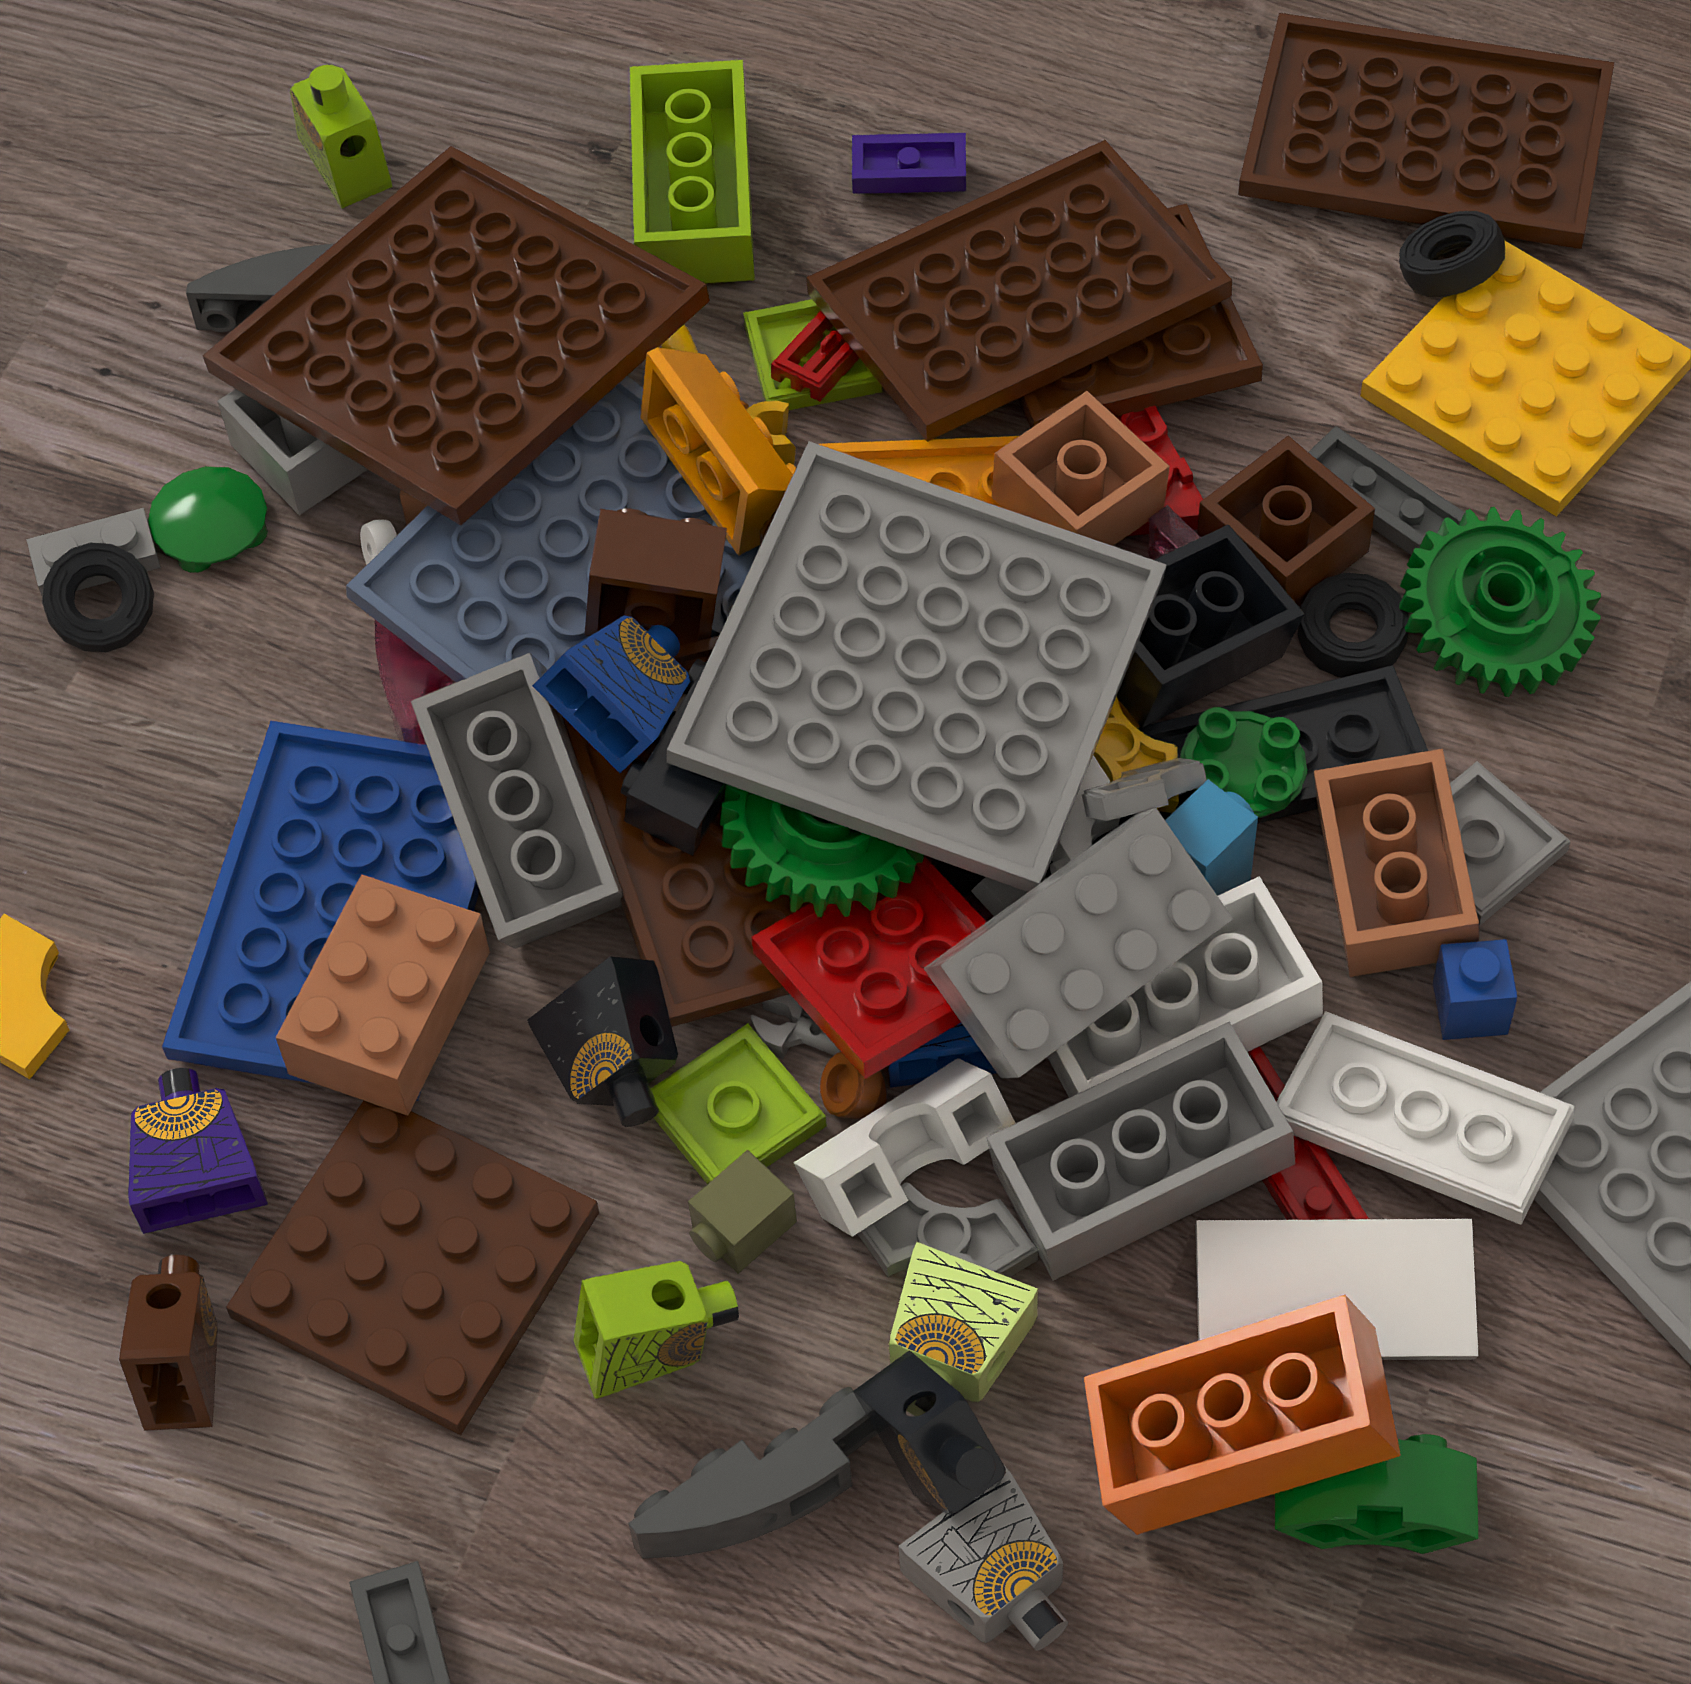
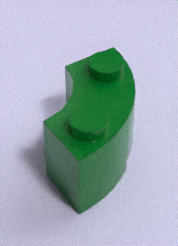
(1406, 1502)

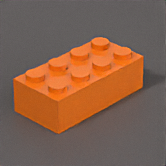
(1241, 1415)

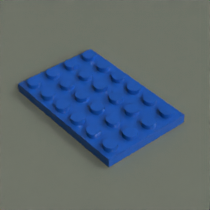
(307, 830)

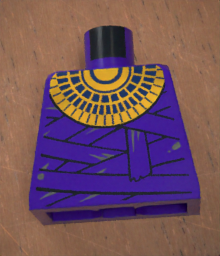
(188, 1157)

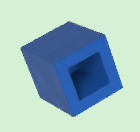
(1474, 989)

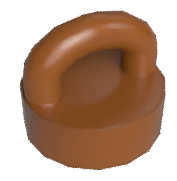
(848, 1092)

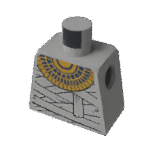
(990, 1566)

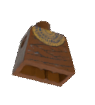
(164, 1324)

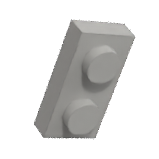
(126, 530)

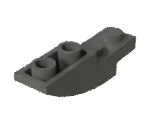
(236, 291)
(743, 1497)

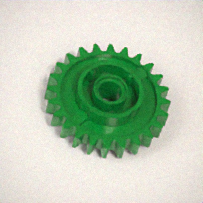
(1522, 642)
(810, 855)

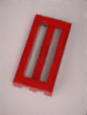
(823, 368)

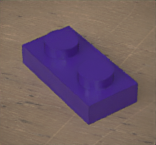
(909, 163)

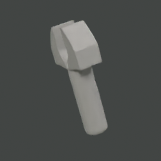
(798, 1031)

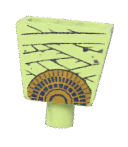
(960, 1320)

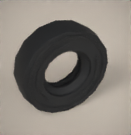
(1455, 274)
(92, 561)
(1356, 593)

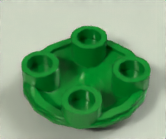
(208, 517)
(1249, 757)

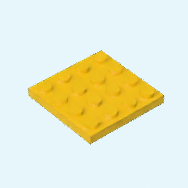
(1528, 378)

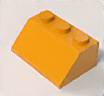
(714, 442)

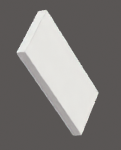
(1424, 1117)
(1401, 1273)

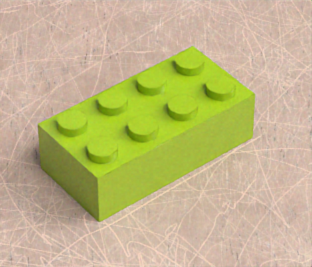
(693, 168)

